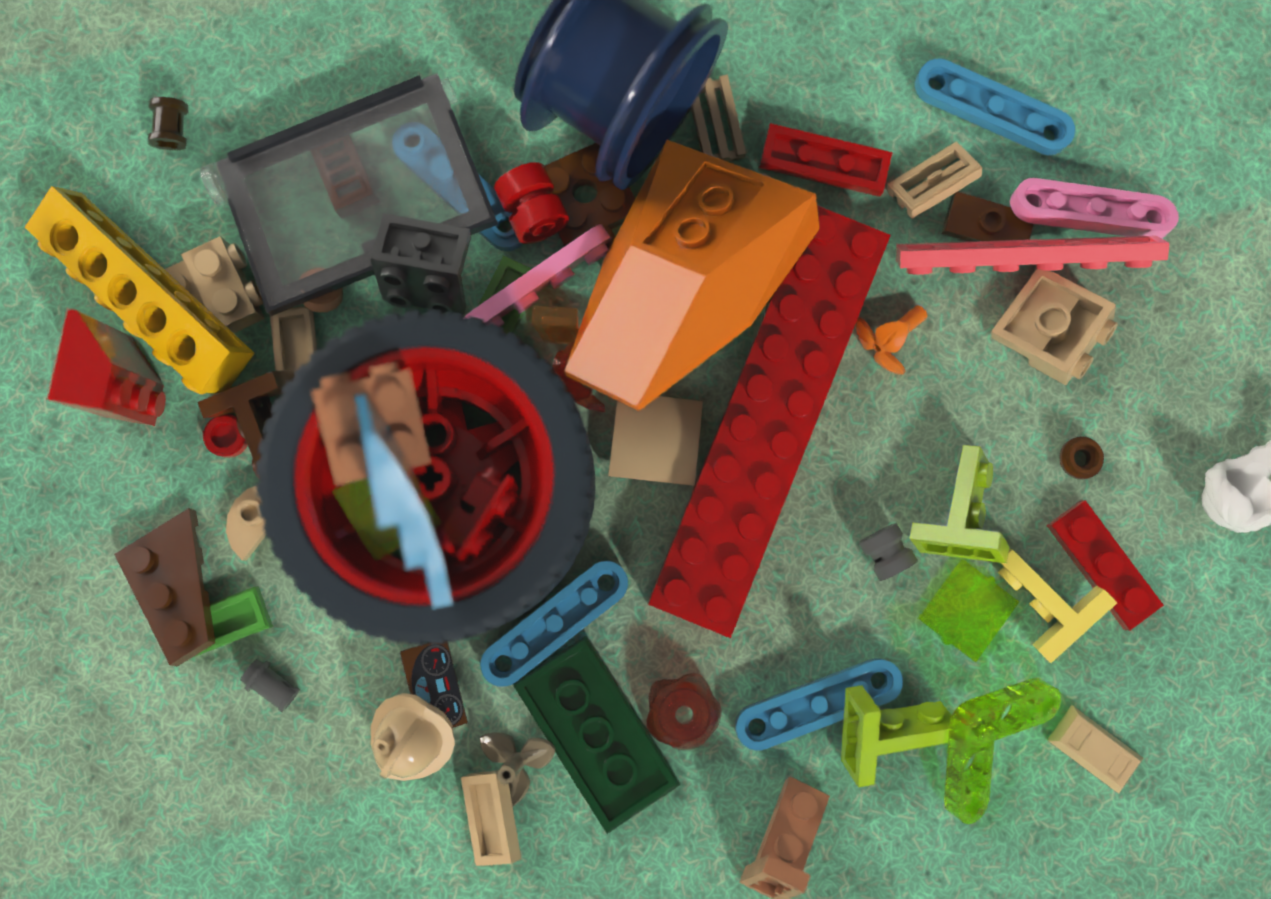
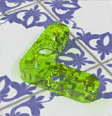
(975, 729)

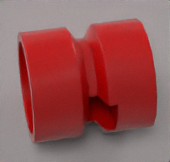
(529, 196)

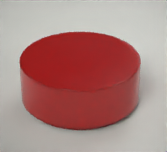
(223, 437)

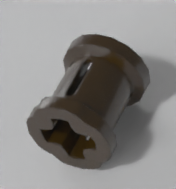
(167, 123)

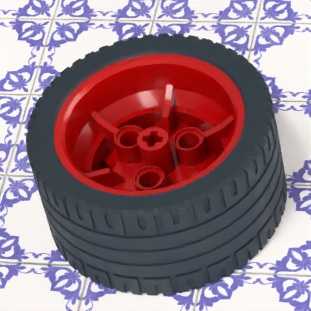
(450, 365)

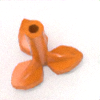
(889, 338)

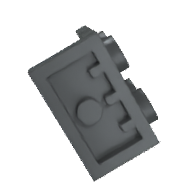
(420, 263)

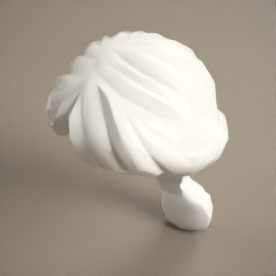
(1240, 491)

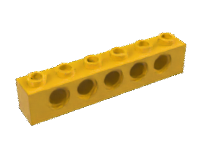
(138, 291)

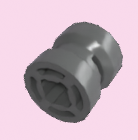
(888, 552)

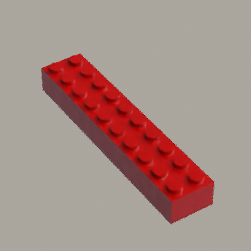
(767, 426)

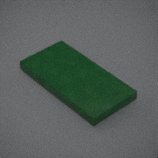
(596, 734)

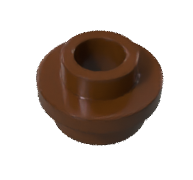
(1093, 454)

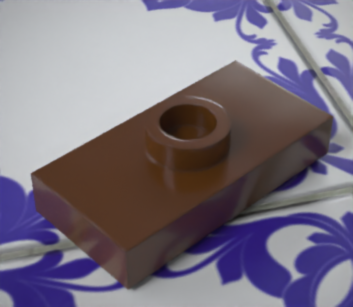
(983, 220)

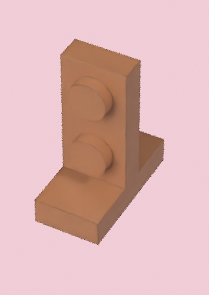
(787, 842)

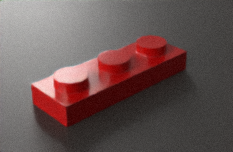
(825, 160)
(1105, 564)

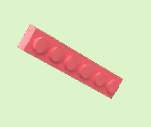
(1045, 253)

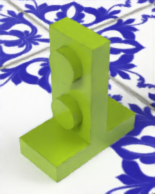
(966, 515)
(886, 731)

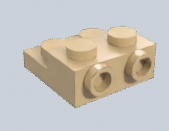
(218, 282)
(1056, 325)

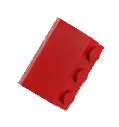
(104, 373)

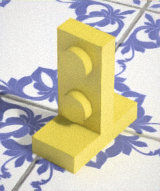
(1048, 604)

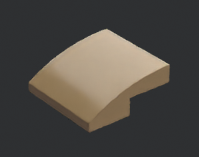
(657, 441)

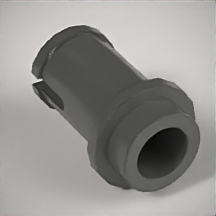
(269, 684)

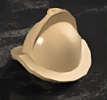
(410, 738)

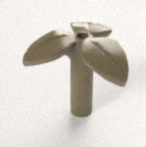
(501, 749)

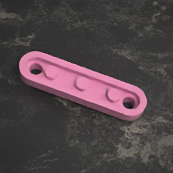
(1093, 208)
(554, 271)

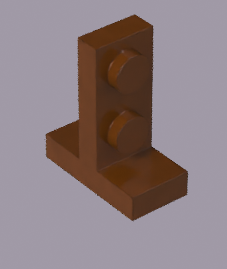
(251, 405)

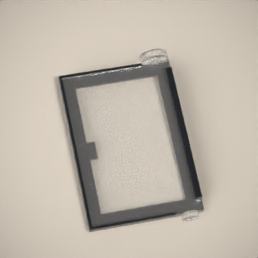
(319, 189)

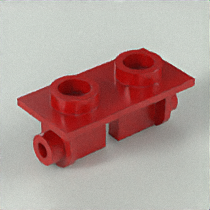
(473, 531)

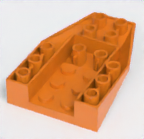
(687, 272)

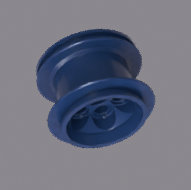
(617, 76)

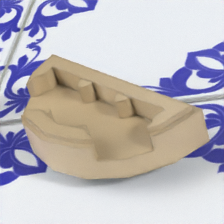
(244, 524)

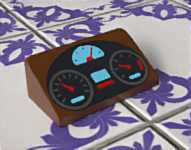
(434, 679)

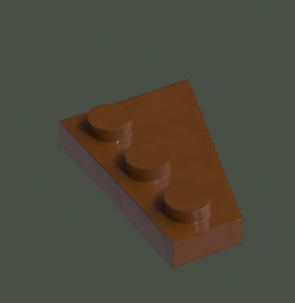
(170, 587)

